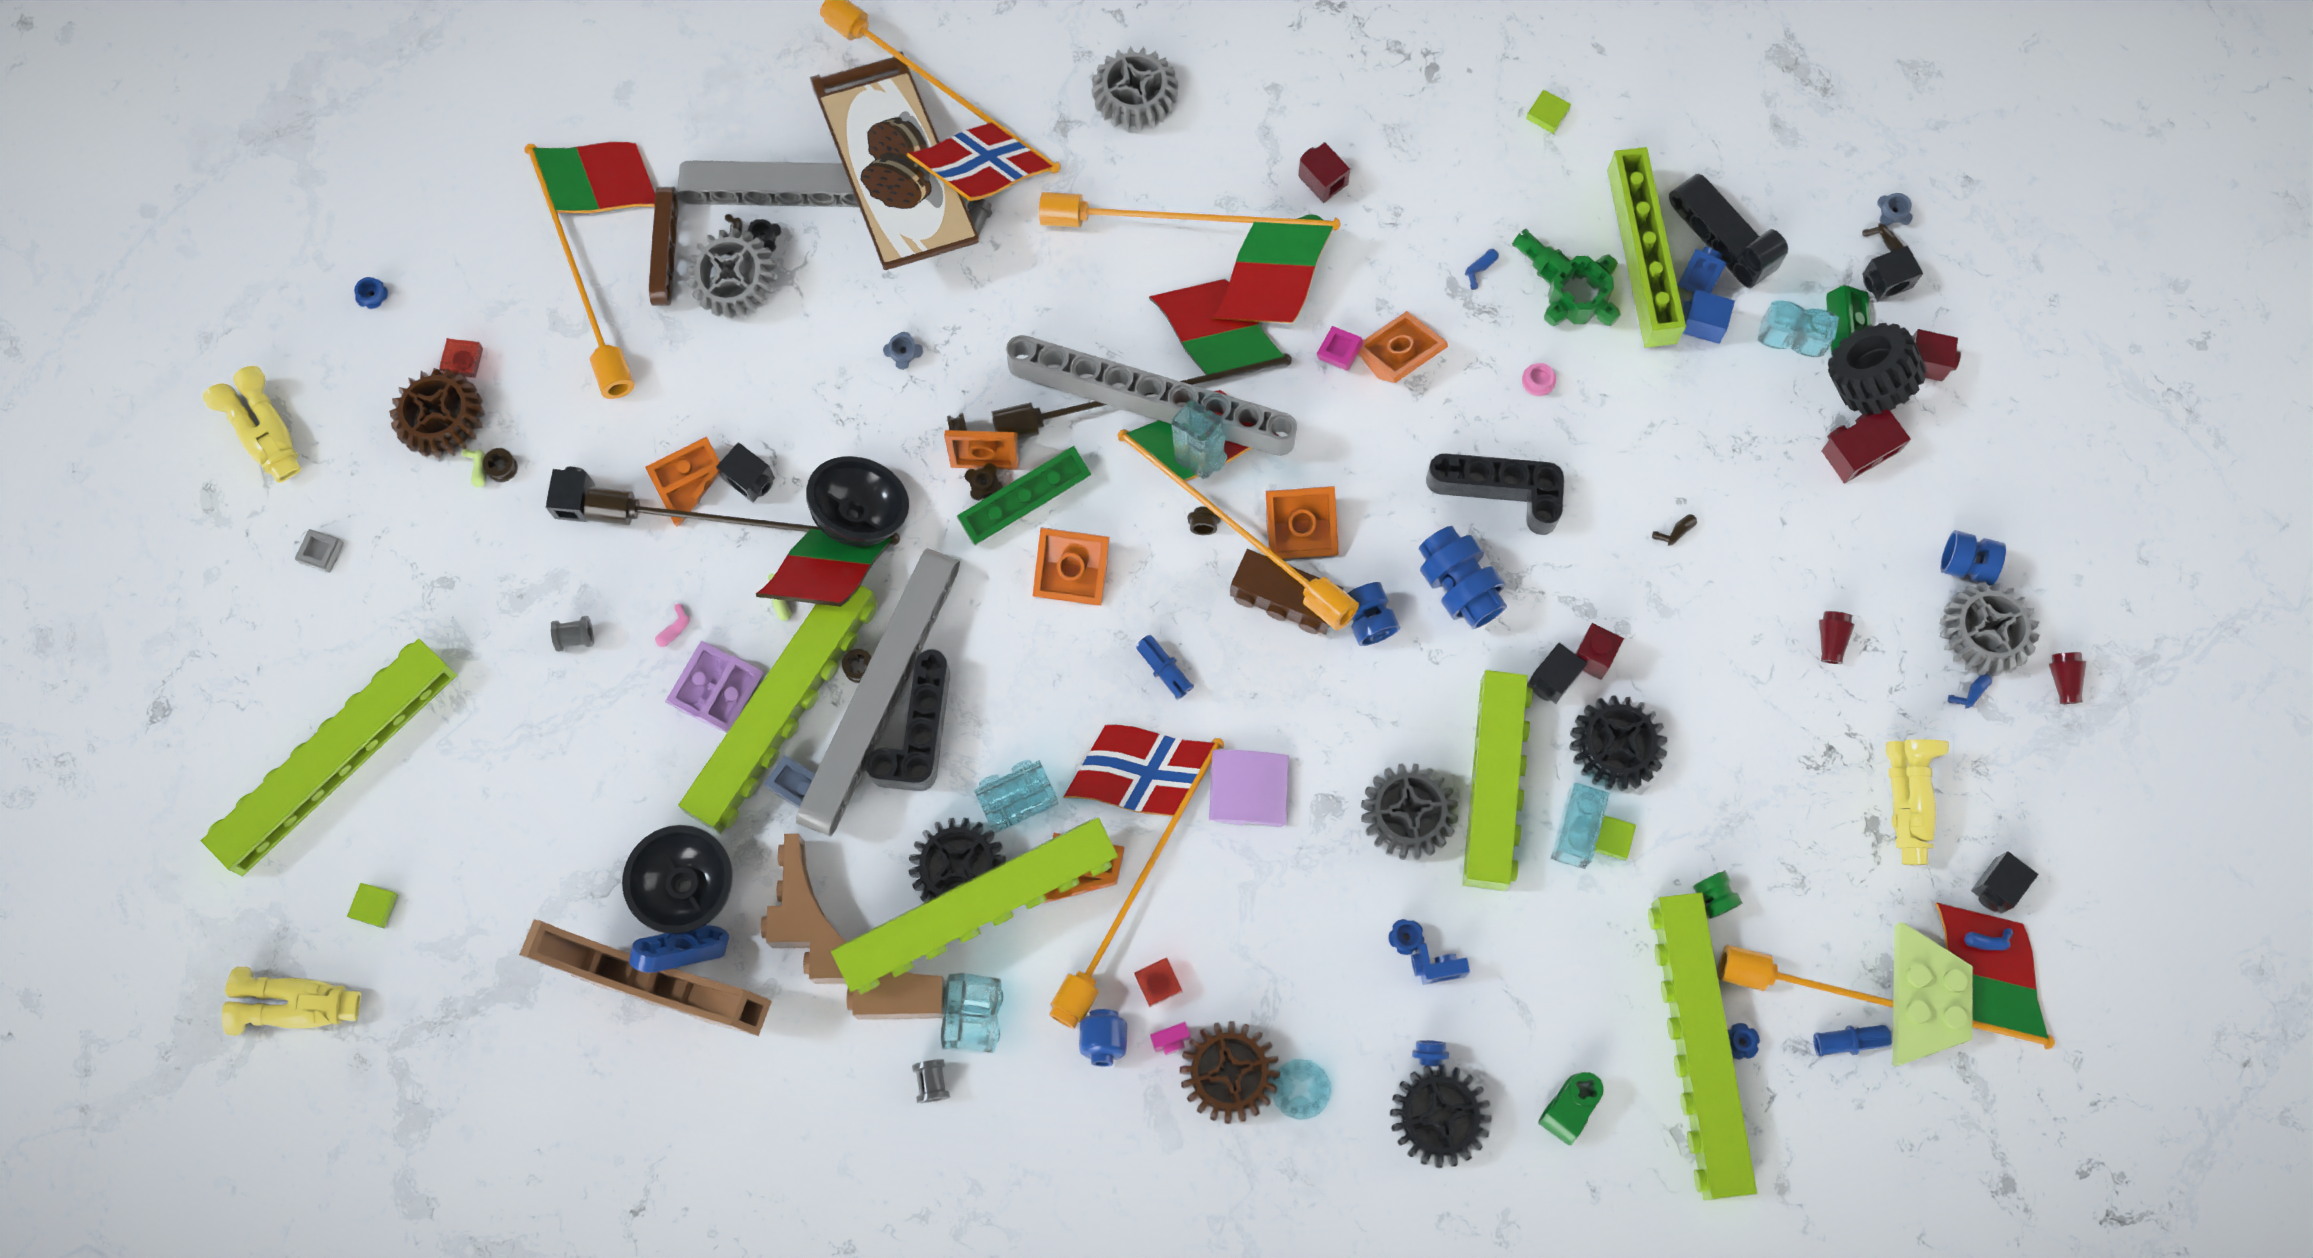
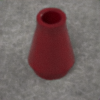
(1835, 635)
(2068, 675)

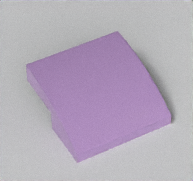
(714, 687)
(1248, 787)

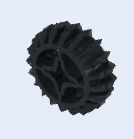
(1597, 717)
(968, 854)
(1445, 1133)

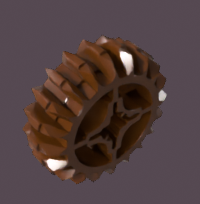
(440, 395)
(1221, 1041)

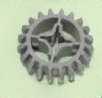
(1144, 74)
(713, 296)
(1981, 605)

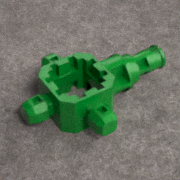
(1558, 270)

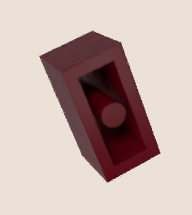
(1864, 444)

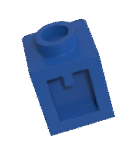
(1702, 271)
(1445, 967)

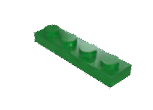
(1023, 495)

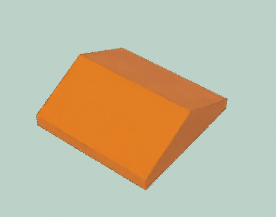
(1400, 348)
(978, 448)
(1302, 522)
(1071, 566)

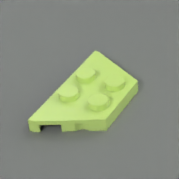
(1928, 997)

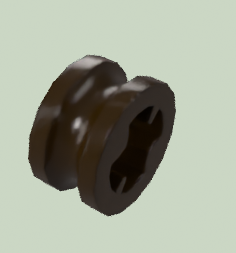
(957, 423)
(510, 465)
(849, 658)

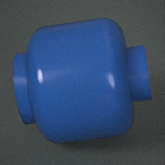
(1103, 1037)

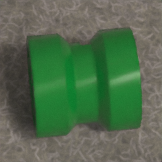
(1718, 894)

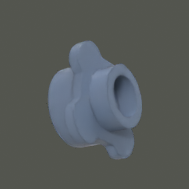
(1900, 203)
(900, 341)

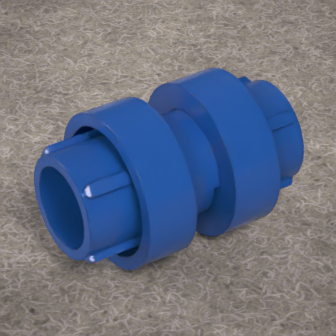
(1469, 588)

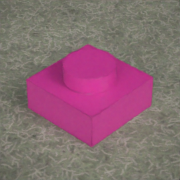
(1340, 348)
(1170, 1039)

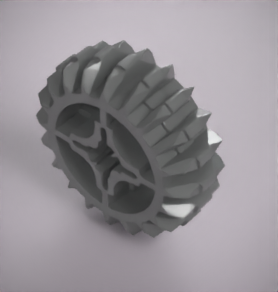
(1423, 810)

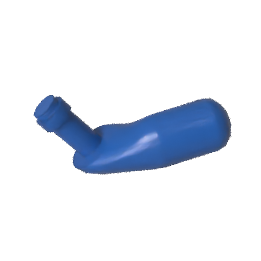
(1479, 265)
(1976, 689)
(1989, 943)

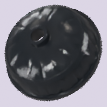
(856, 500)
(659, 867)

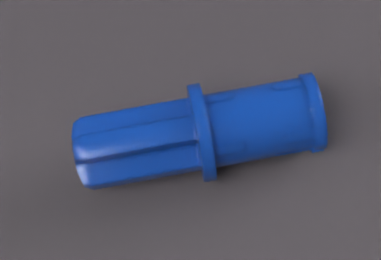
(1164, 666)
(1852, 1040)

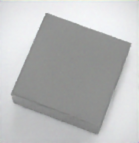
(319, 550)

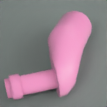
(673, 630)

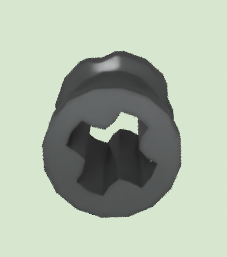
(572, 633)
(930, 1081)

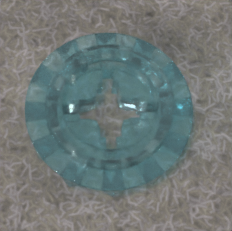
(1301, 1107)

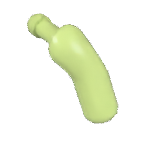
(478, 473)
(780, 606)

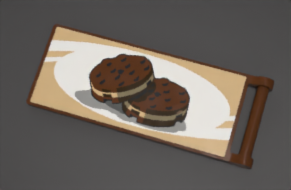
(873, 129)

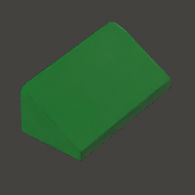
(1852, 309)

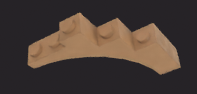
(804, 925)
(669, 988)

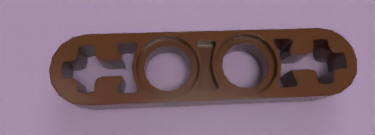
(663, 246)

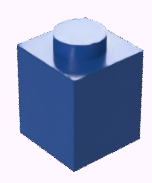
(1707, 316)

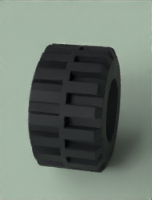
(1877, 368)

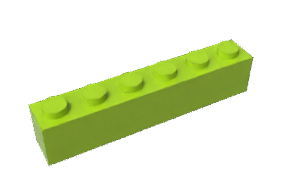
(1646, 247)
(1495, 781)

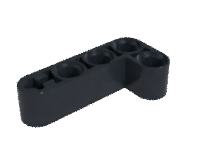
(1724, 230)
(1495, 486)
(917, 721)

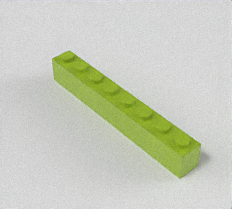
(775, 710)
(328, 758)
(974, 904)
(1702, 1047)

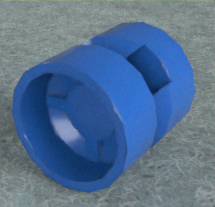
(1961, 553)
(1372, 603)

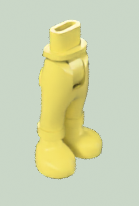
(270, 440)
(1914, 795)
(308, 1006)

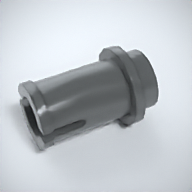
(979, 212)

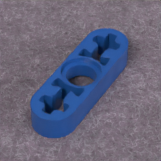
(662, 951)

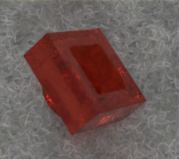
(461, 357)
(1158, 982)

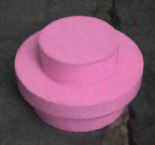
(1539, 379)

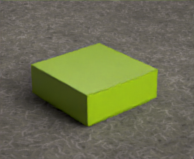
(1548, 111)
(1615, 838)
(372, 905)

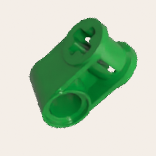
(1568, 1112)

